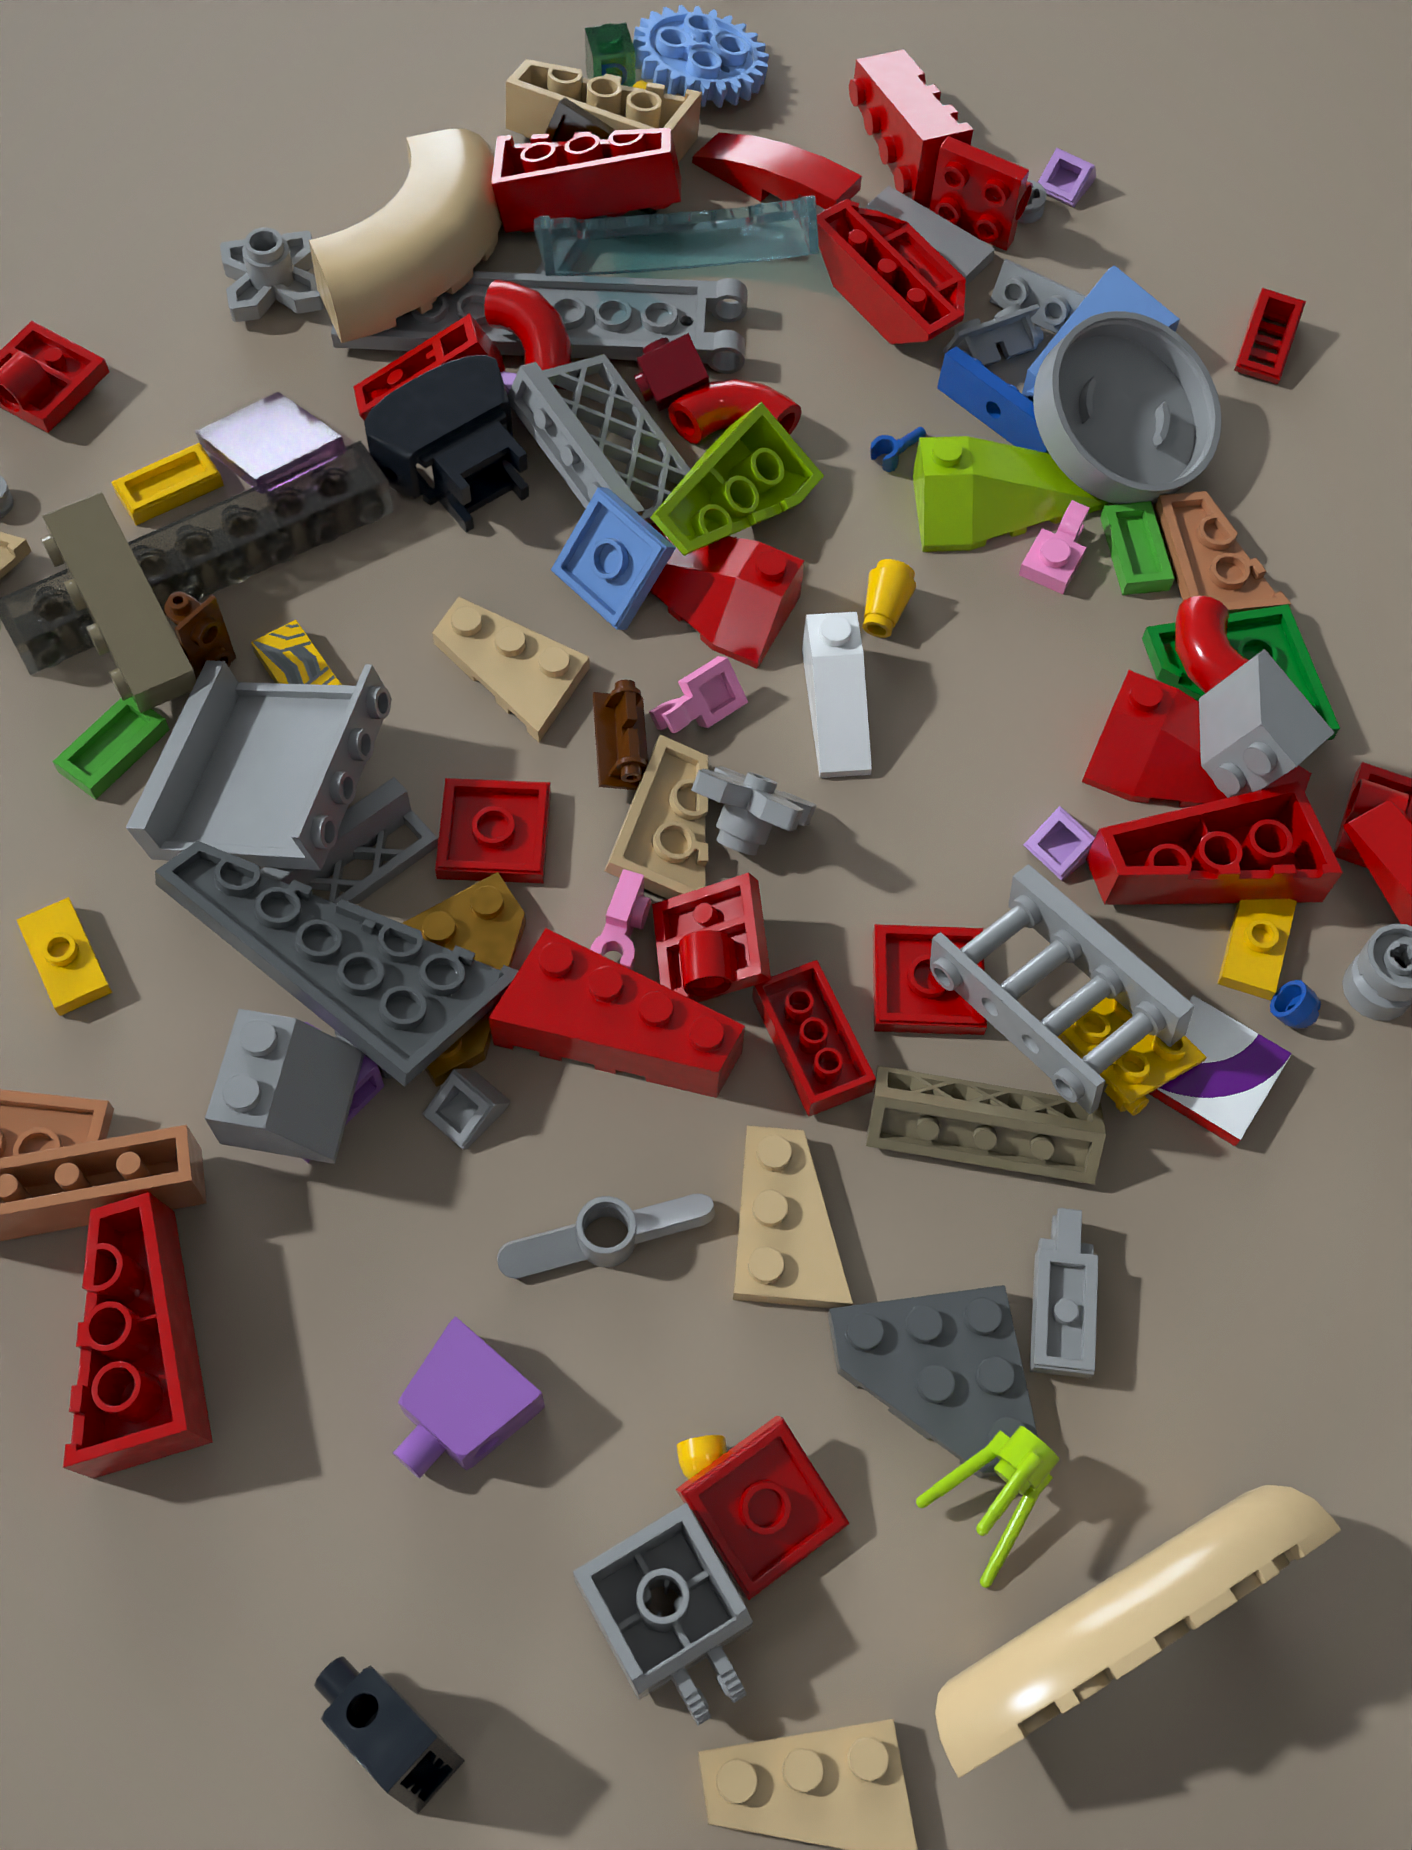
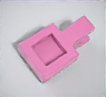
(1057, 556)
(708, 697)
(626, 910)

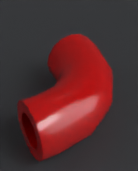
(532, 320)
(723, 403)
(1204, 643)

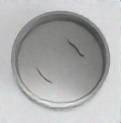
(1127, 408)

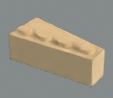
(539, 86)

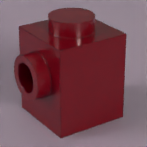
(669, 370)

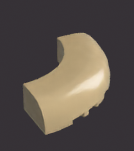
(417, 242)
(1125, 1621)

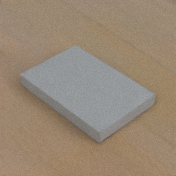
(957, 246)

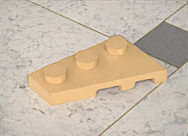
(517, 665)
(665, 824)
(814, 1788)

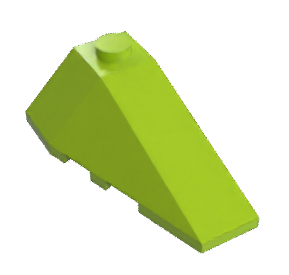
(737, 483)
(987, 489)

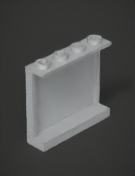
(260, 768)

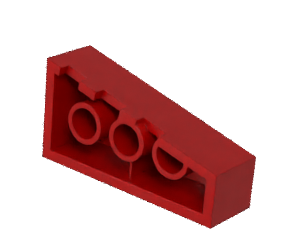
(905, 119)
(584, 176)
(1218, 853)
(611, 1017)
(139, 1354)

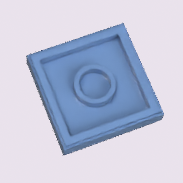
(612, 558)

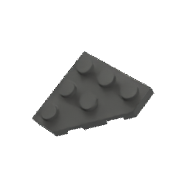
(939, 1365)

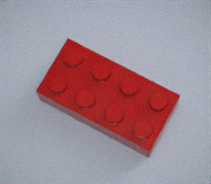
(813, 1038)

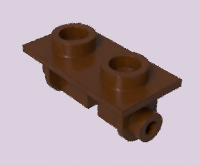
(200, 630)
(620, 736)

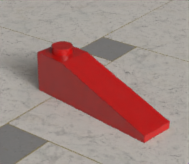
(732, 594)

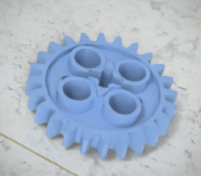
(700, 55)

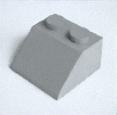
(1256, 727)
(283, 1088)

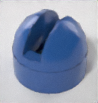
(1296, 1005)

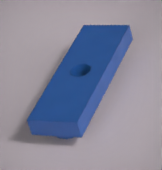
(990, 399)

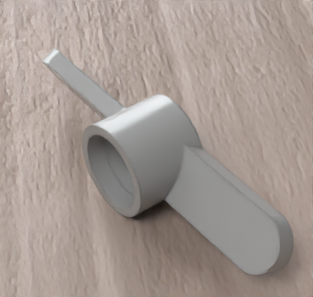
(570, 1244)

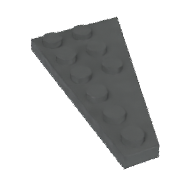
(348, 965)

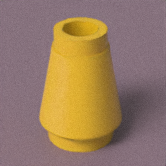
(887, 595)

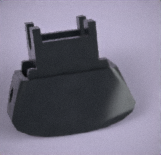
(457, 424)

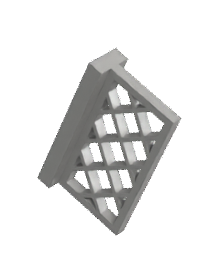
(582, 456)

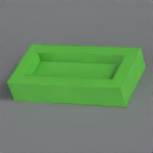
(1136, 548)
(110, 747)

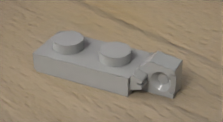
(1064, 1301)

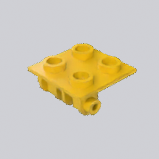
(1142, 1067)

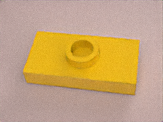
(1257, 946)
(64, 956)

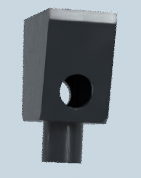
(386, 1733)

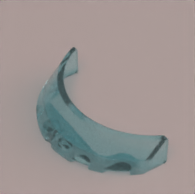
(677, 239)

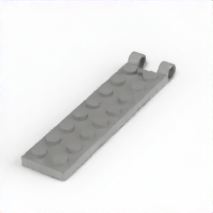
(598, 312)

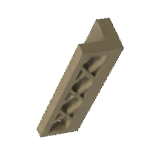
(985, 1125)

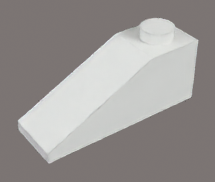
(837, 694)

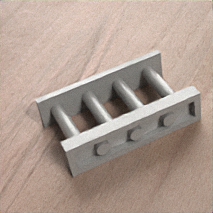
(1073, 939)

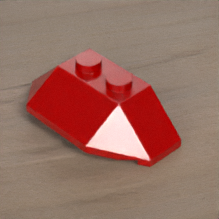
(890, 273)

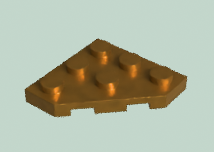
(490, 925)

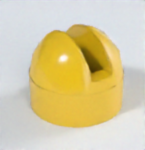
(699, 1453)

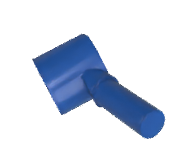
(893, 448)

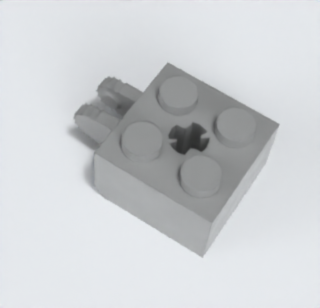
(705, 1615)

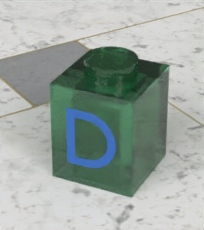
(610, 52)

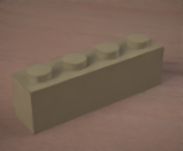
(119, 601)

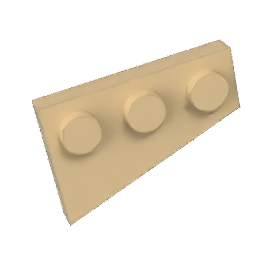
(784, 1226)

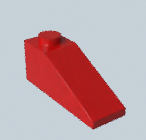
(454, 342)

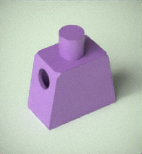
(463, 1402)

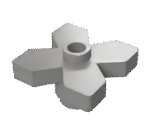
(269, 270)
(750, 807)

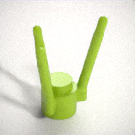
(1025, 1469)

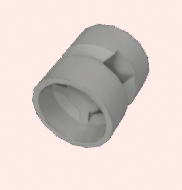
(1381, 974)

